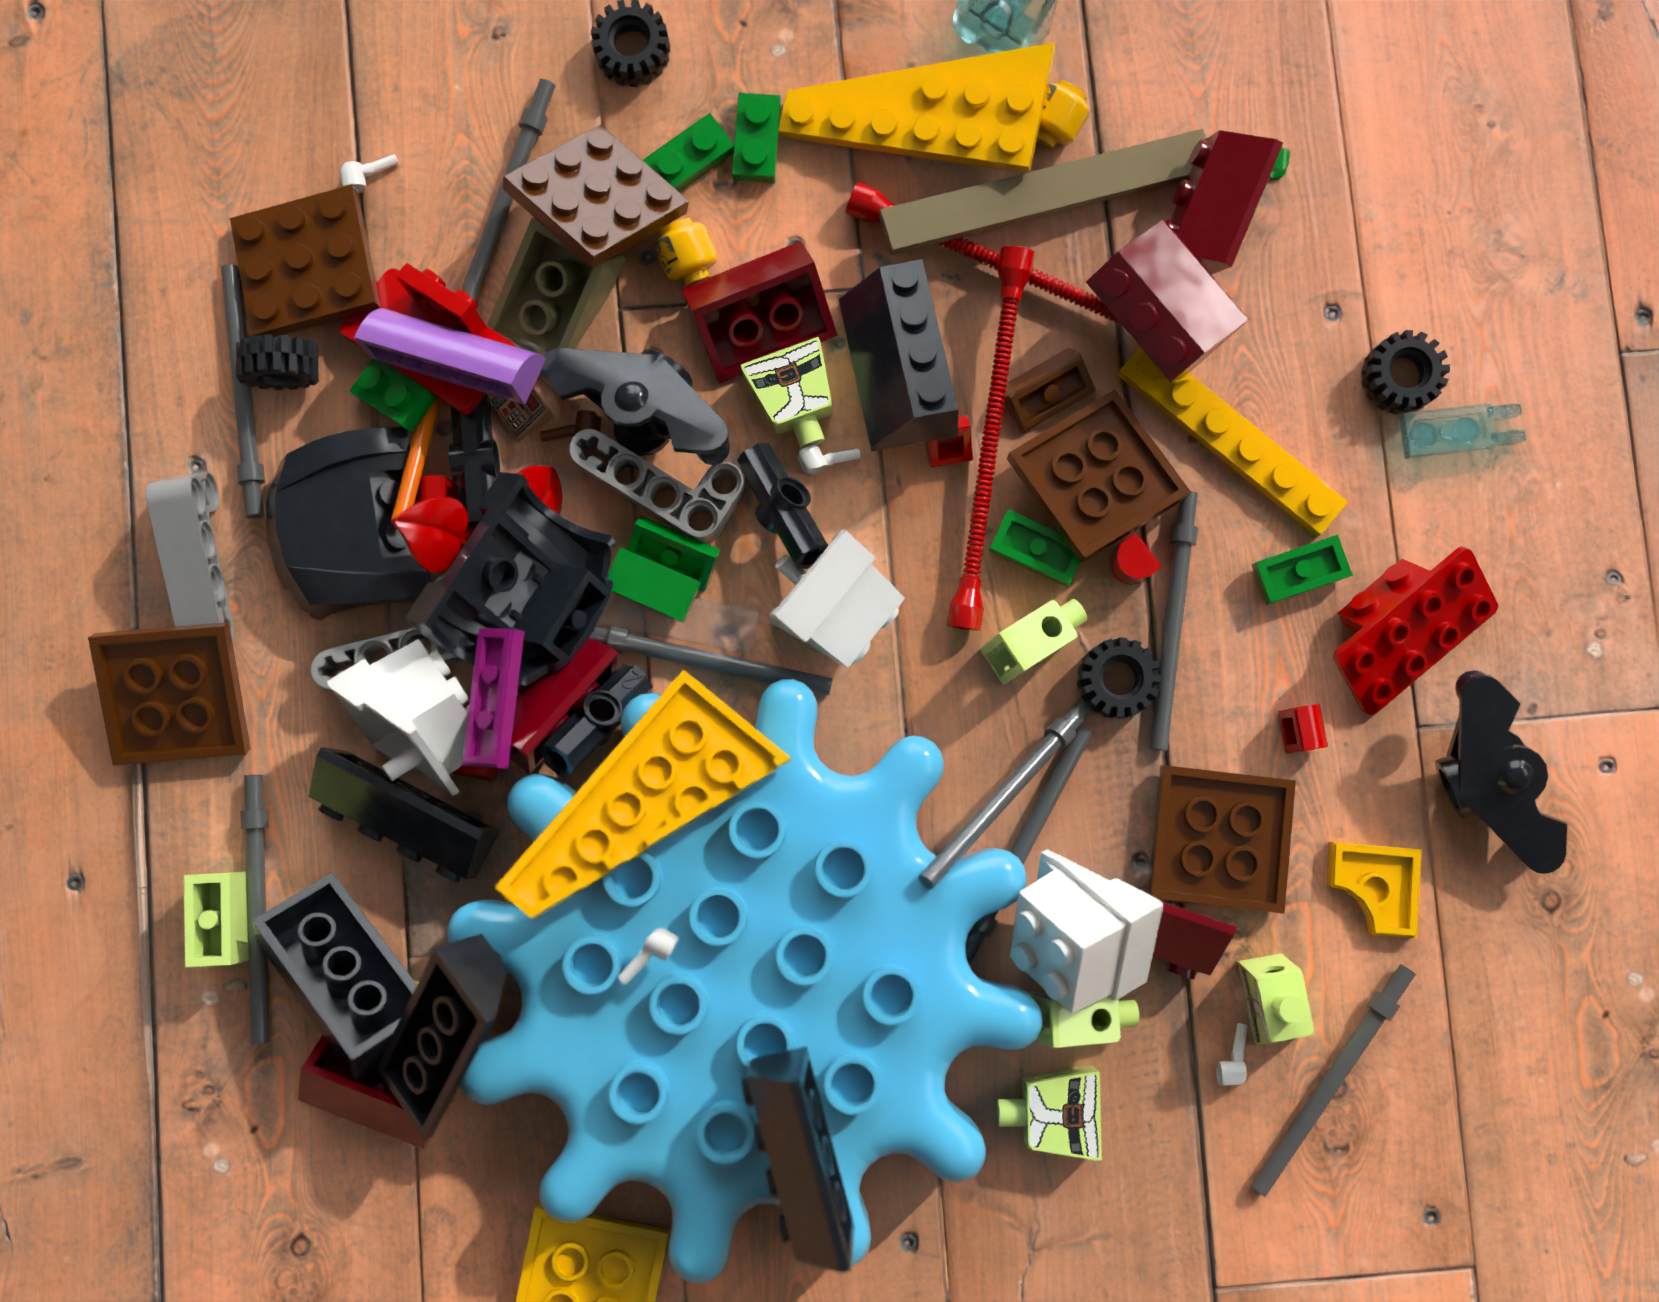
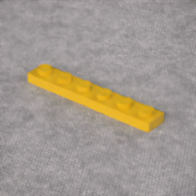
(1237, 443)

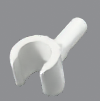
(355, 172)
(813, 461)
(659, 944)
(1234, 1071)

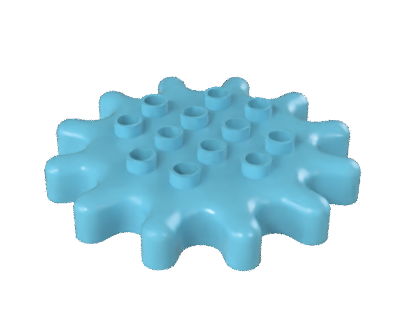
(791, 934)

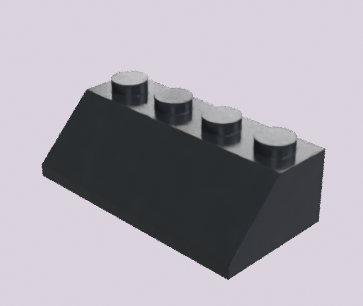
(899, 358)
(400, 813)
(337, 970)
(443, 1029)
(801, 1158)

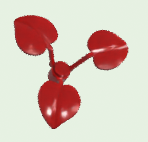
(438, 526)

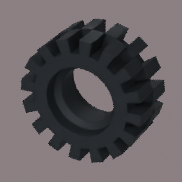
(622, 21)
(1425, 358)
(277, 362)
(1145, 678)

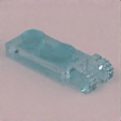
(1457, 429)

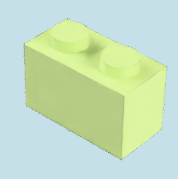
(216, 919)

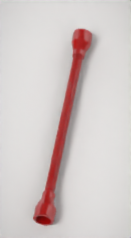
(866, 204)
(1014, 272)

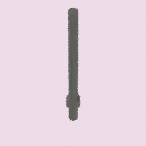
(532, 125)
(250, 471)
(1183, 537)
(623, 641)
(1057, 737)
(254, 820)
(1034, 826)
(1382, 1007)

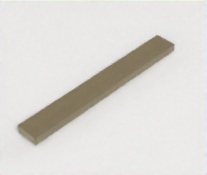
(1038, 193)

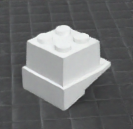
(837, 601)
(408, 712)
(1083, 933)

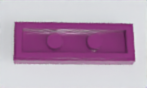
(493, 698)

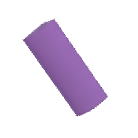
(450, 354)

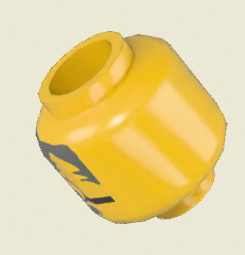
(1062, 114)
(686, 251)

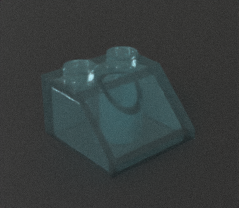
(1004, 23)

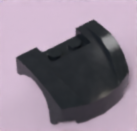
(334, 523)
(520, 573)

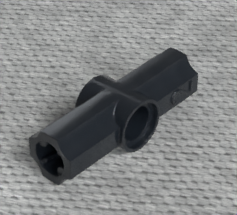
(473, 457)
(782, 505)
(582, 732)

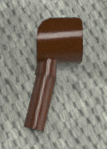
(584, 420)

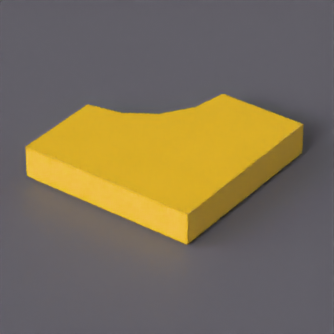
(1382, 882)

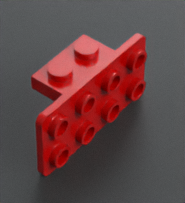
(427, 298)
(1410, 624)

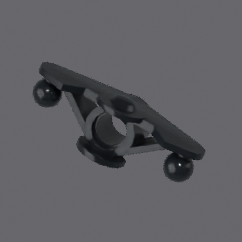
(644, 397)
(1498, 776)

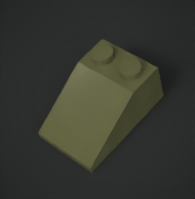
(550, 293)

